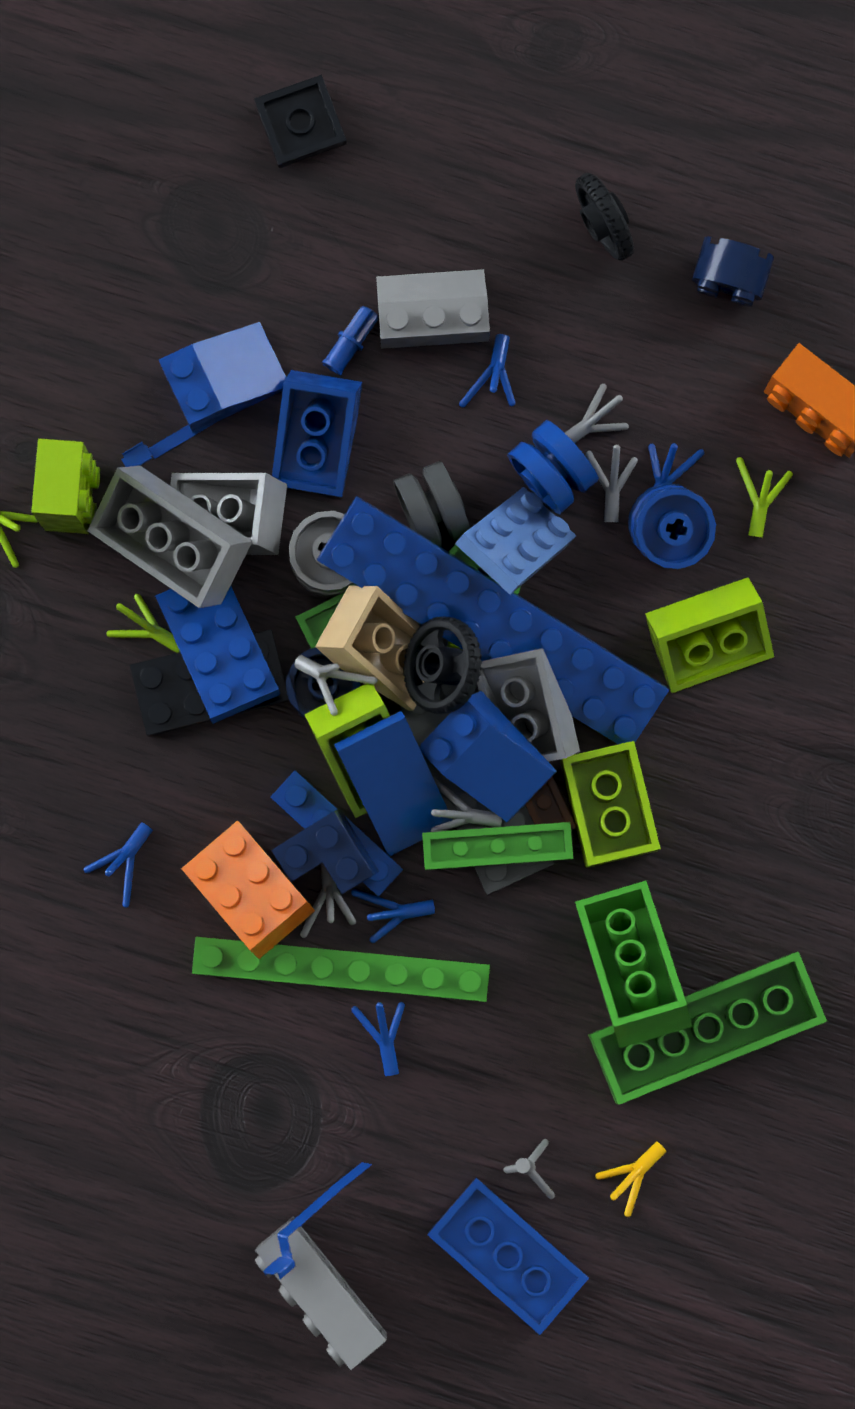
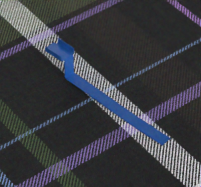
(141, 453)
(285, 1264)

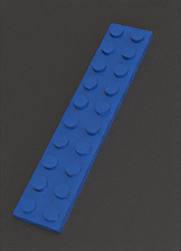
(434, 583)

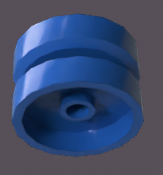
(553, 467)
(689, 538)

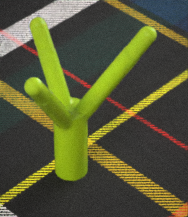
(761, 503)
(5, 519)
(152, 628)

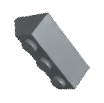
(433, 309)

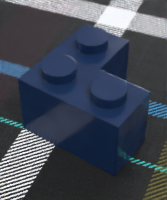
(330, 843)

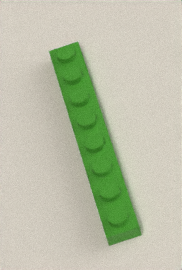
(343, 969)

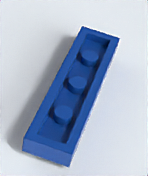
(308, 806)

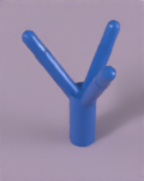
(497, 370)
(664, 477)
(119, 856)
(397, 912)
(386, 1039)

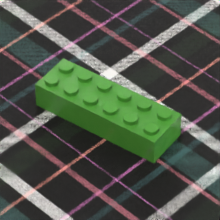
(725, 1022)

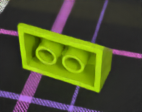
(710, 634)

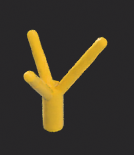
(637, 1173)

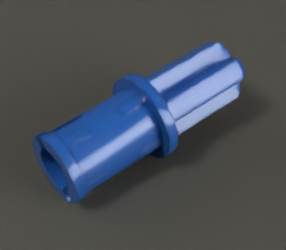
(350, 340)

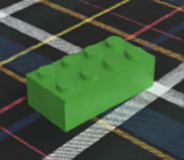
(633, 964)

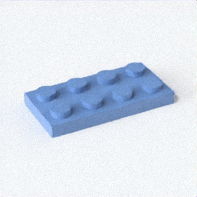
(516, 540)

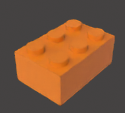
(817, 398)
(248, 890)

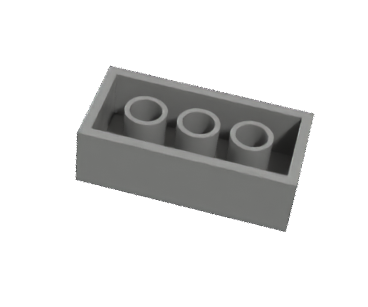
(169, 536)
(325, 1298)

